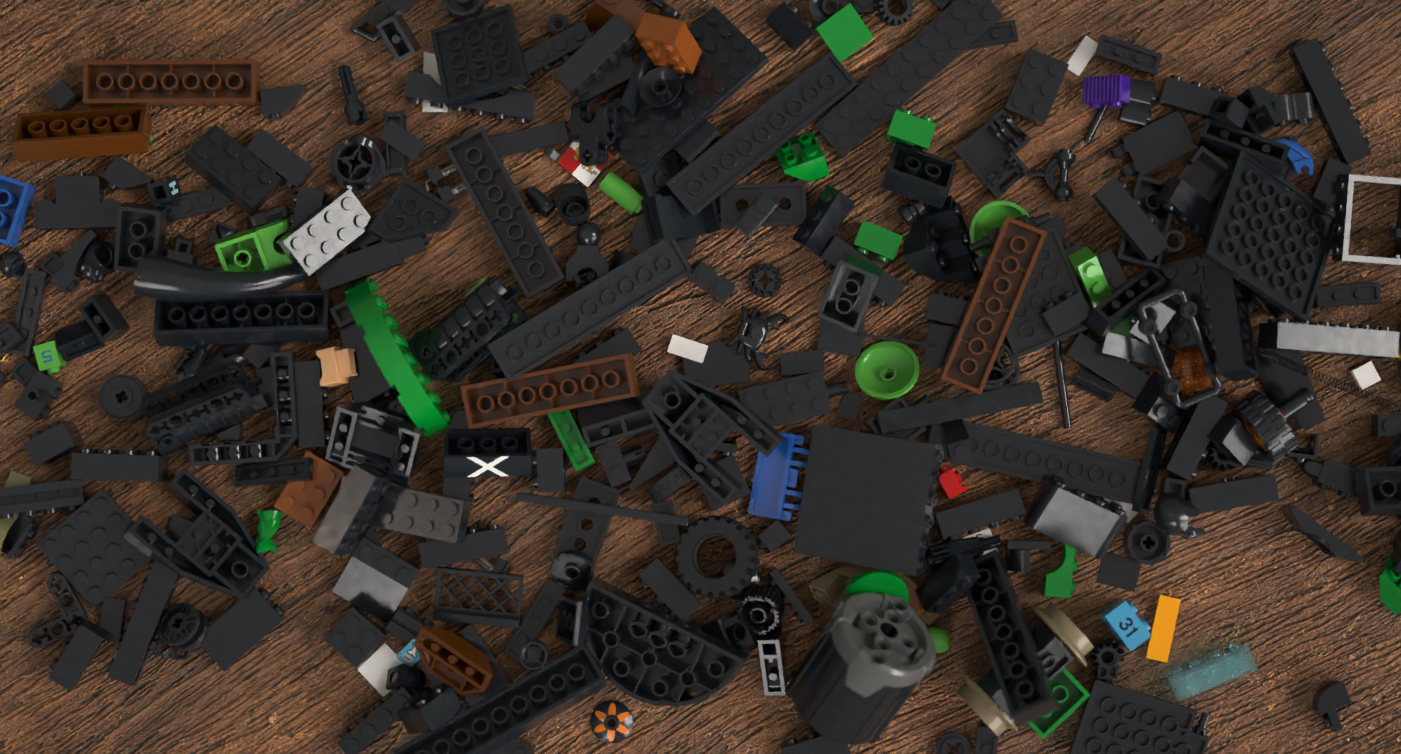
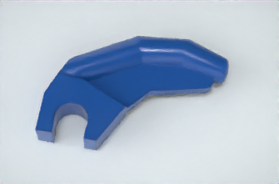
(1298, 156)

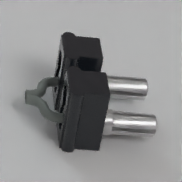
(436, 176)

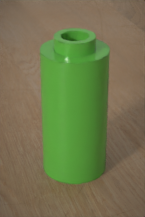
(622, 193)

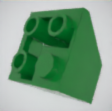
(803, 158)
(1390, 587)

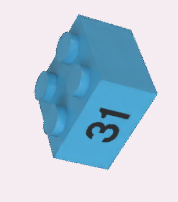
(1125, 624)

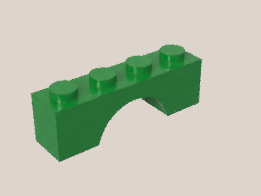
(1059, 580)

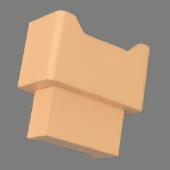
(336, 365)

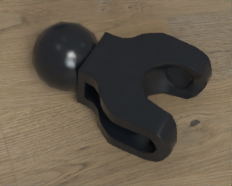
(588, 252)

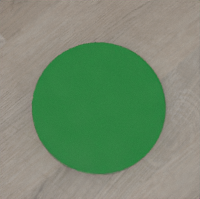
(878, 582)

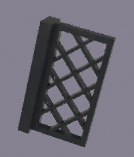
(480, 615)

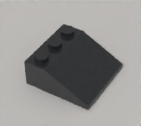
(376, 579)

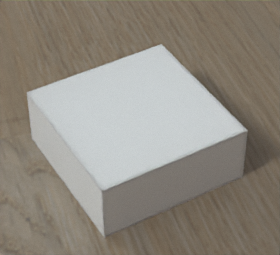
(1365, 375)

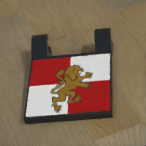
(570, 162)

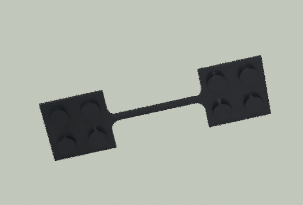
(843, 341)

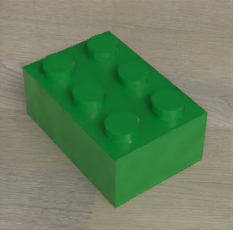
(1069, 695)

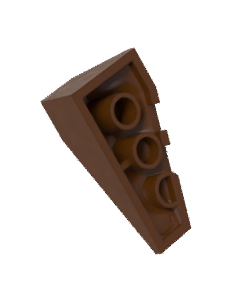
(604, 10)

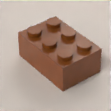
(668, 43)
(309, 499)

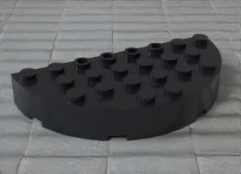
(654, 652)

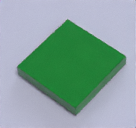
(844, 32)

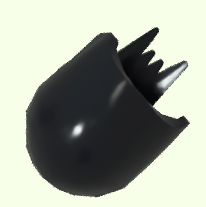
(1172, 514)

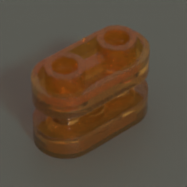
(1184, 367)

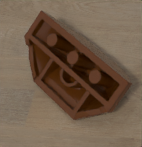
(453, 660)

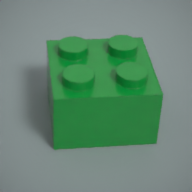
(910, 129)

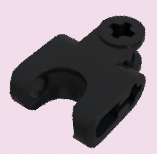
(594, 133)

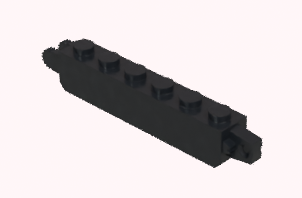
(1333, 475)

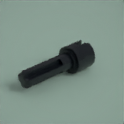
(354, 109)

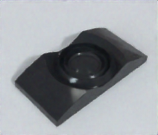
(1319, 535)

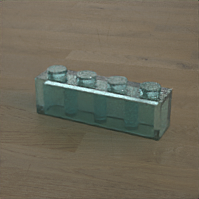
(1210, 672)

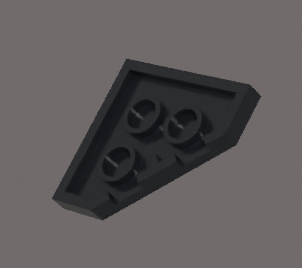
(412, 214)

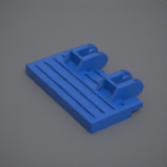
(772, 478)

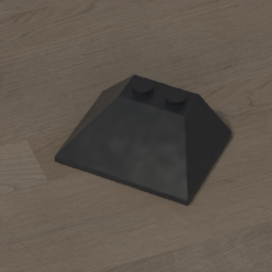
(375, 438)

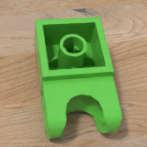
(257, 244)

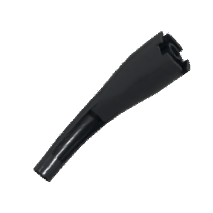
(185, 282)

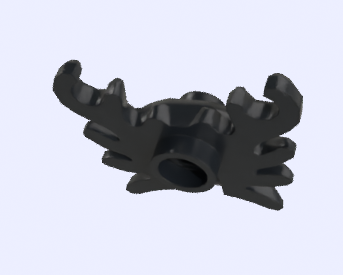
(753, 334)

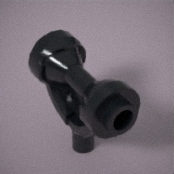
(1063, 160)

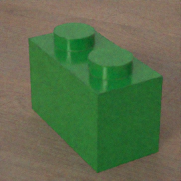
(877, 241)

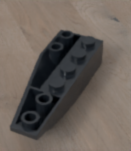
(614, 419)

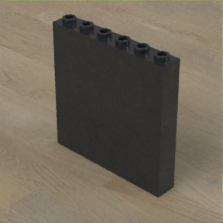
(868, 499)

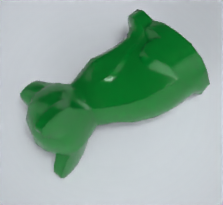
(268, 525)

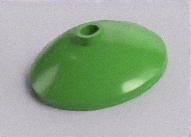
(990, 217)
(886, 360)

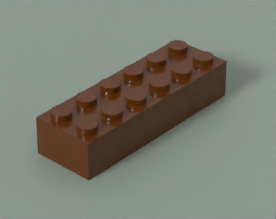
(82, 133)

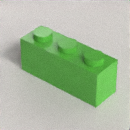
(1089, 276)

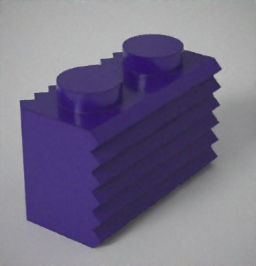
(1106, 90)

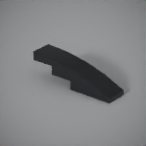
(1134, 350)

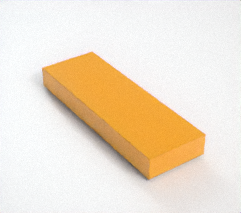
(1162, 628)

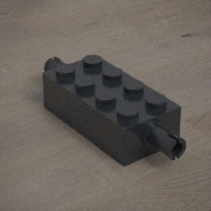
(792, 398)

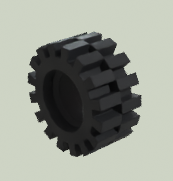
(894, 19)

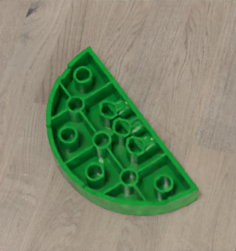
(395, 359)

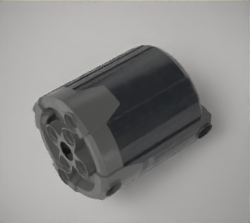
(861, 668)

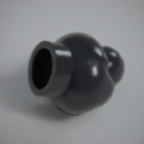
(12, 264)

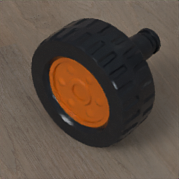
(1270, 422)

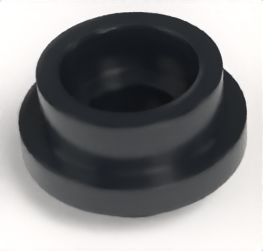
(554, 18)

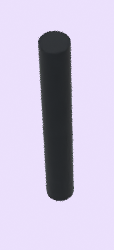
(1095, 124)

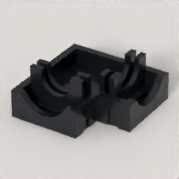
(992, 153)

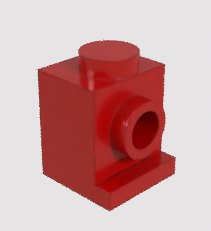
(951, 482)

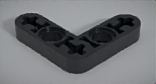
(67, 612)

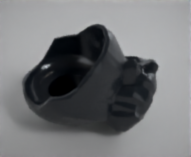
(98, 261)

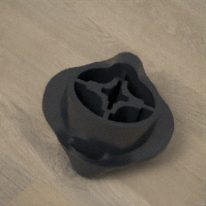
(360, 144)
(1010, 377)

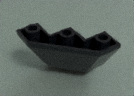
(940, 245)

